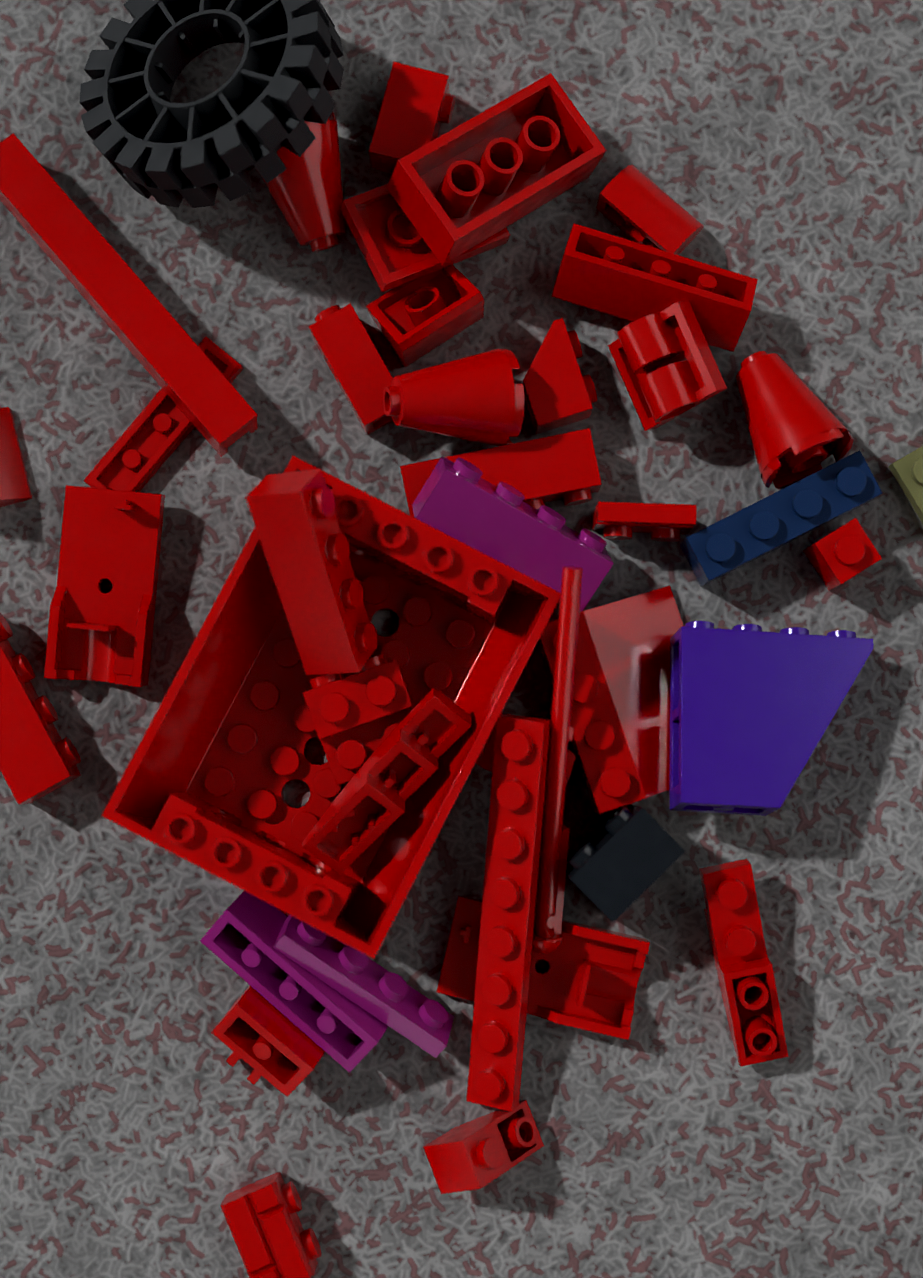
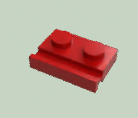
(661, 520)

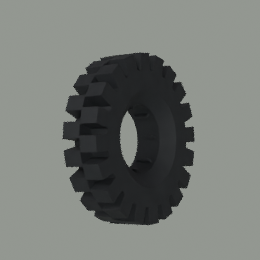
(218, 139)

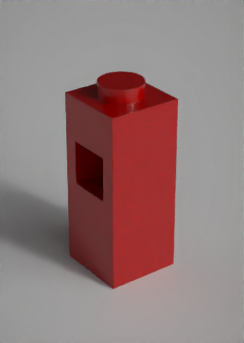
(353, 363)

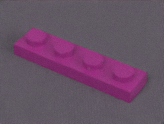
(367, 985)

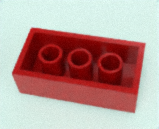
(495, 168)

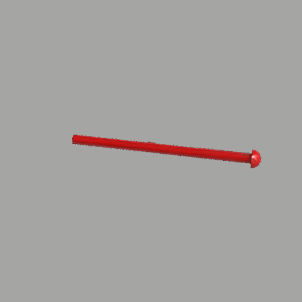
(555, 836)

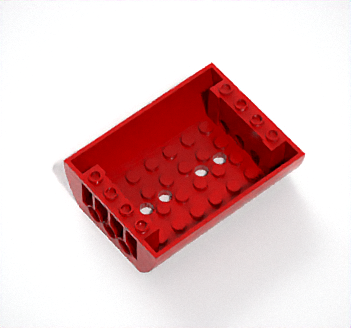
(239, 724)

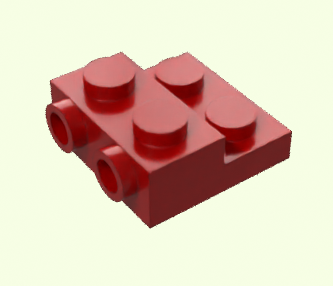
(357, 713)

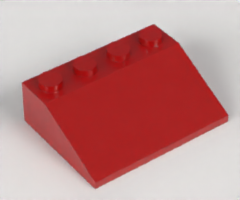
(621, 696)

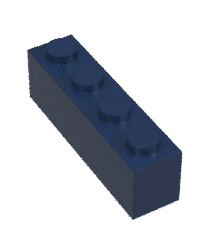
(780, 518)

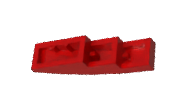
(386, 780)

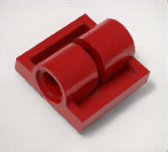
(666, 364)

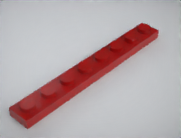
(508, 910)

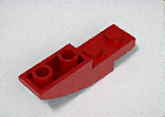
(743, 962)

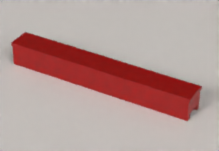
(122, 299)

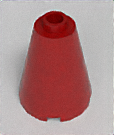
(311, 189)
(461, 398)
(787, 421)

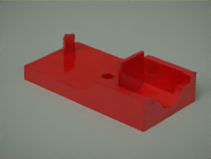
(98, 632)
(587, 981)

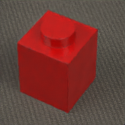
(842, 554)

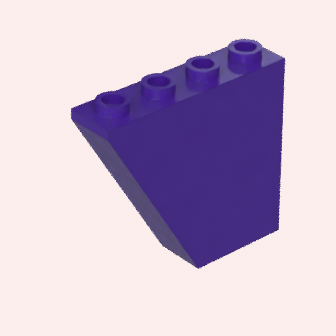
(751, 711)

